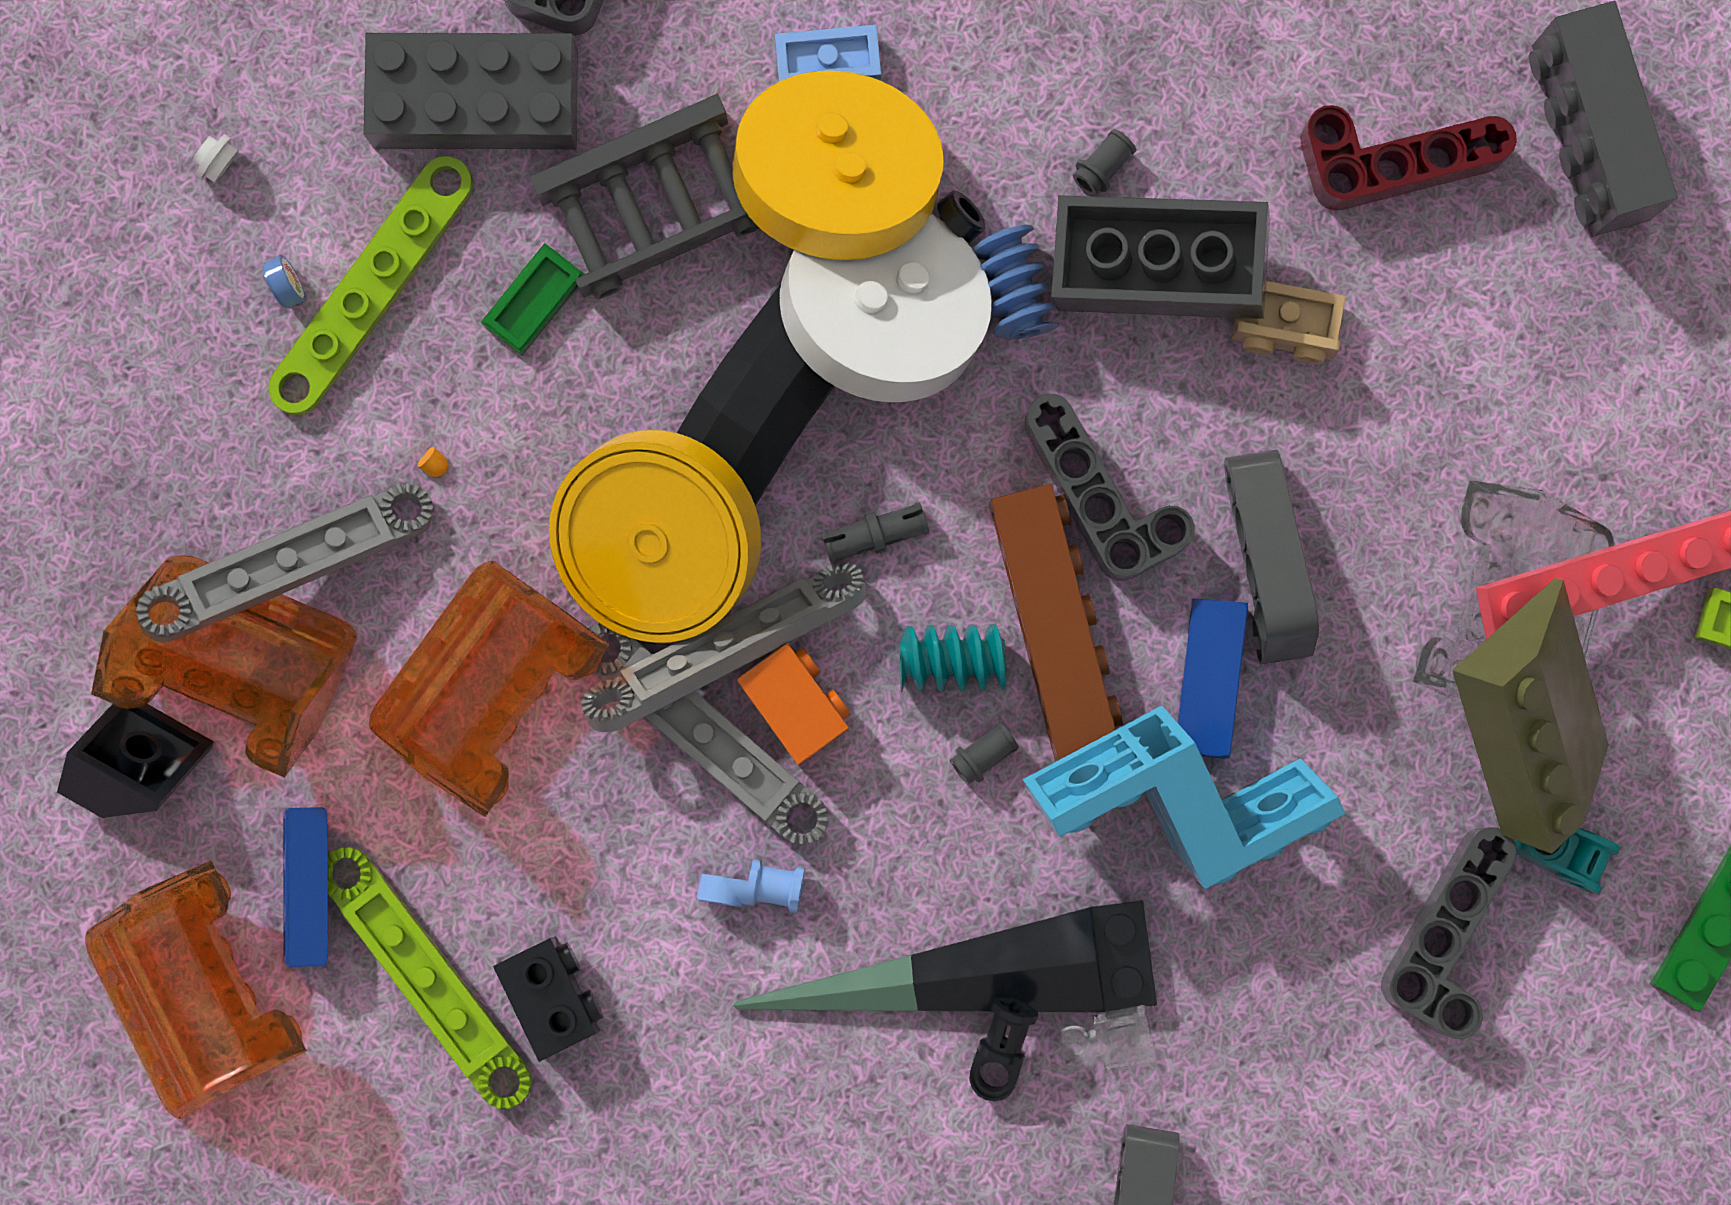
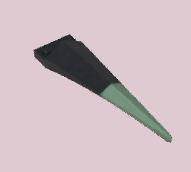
(1058, 964)

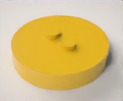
(837, 165)
(655, 536)

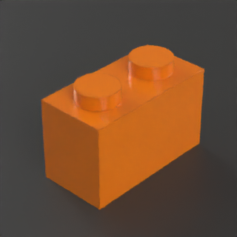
(794, 703)

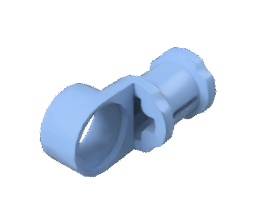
(764, 885)

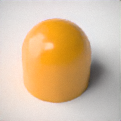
(433, 463)

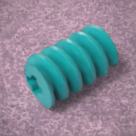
(952, 657)

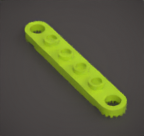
(371, 285)
(427, 979)

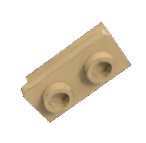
(1295, 322)

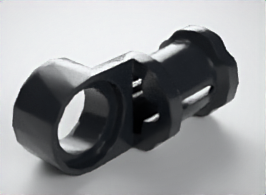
(1003, 1049)

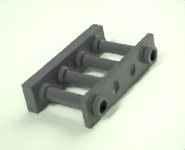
(609, 167)

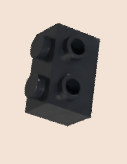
(548, 997)

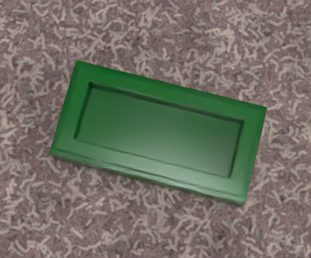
(532, 299)

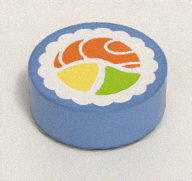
(283, 282)

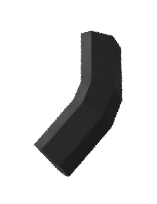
(757, 401)

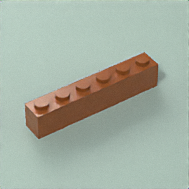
(1055, 618)

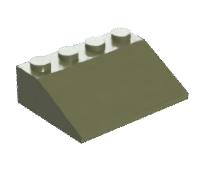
(1535, 721)

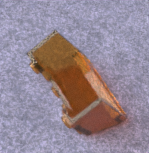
(262, 666)
(477, 680)
(184, 995)

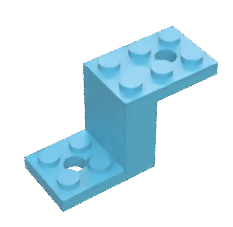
(1206, 832)

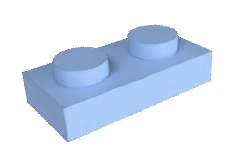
(832, 49)

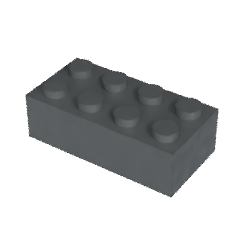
(471, 91)
(1602, 119)
(1161, 256)

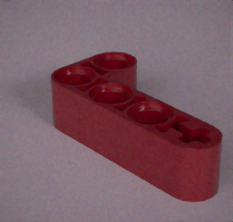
(1407, 153)

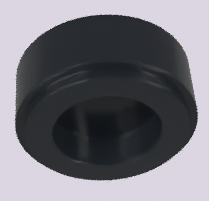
(961, 216)

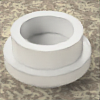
(214, 157)

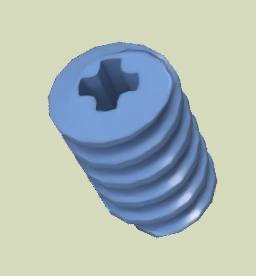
(1013, 284)

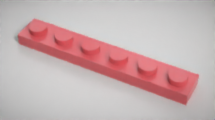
(1617, 571)

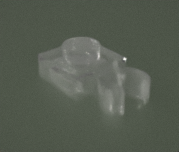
(1118, 1037)

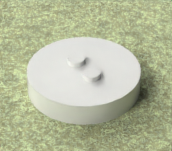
(889, 321)

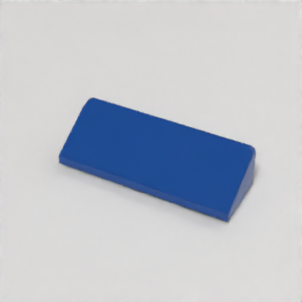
(1212, 674)
(305, 887)

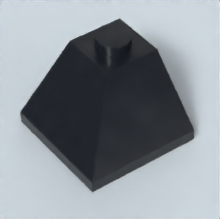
(130, 761)

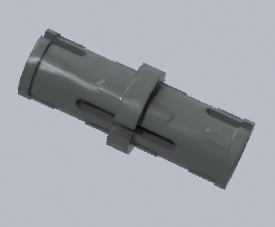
(875, 532)

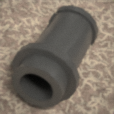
(1103, 163)
(983, 754)

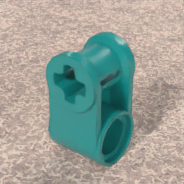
(1576, 861)

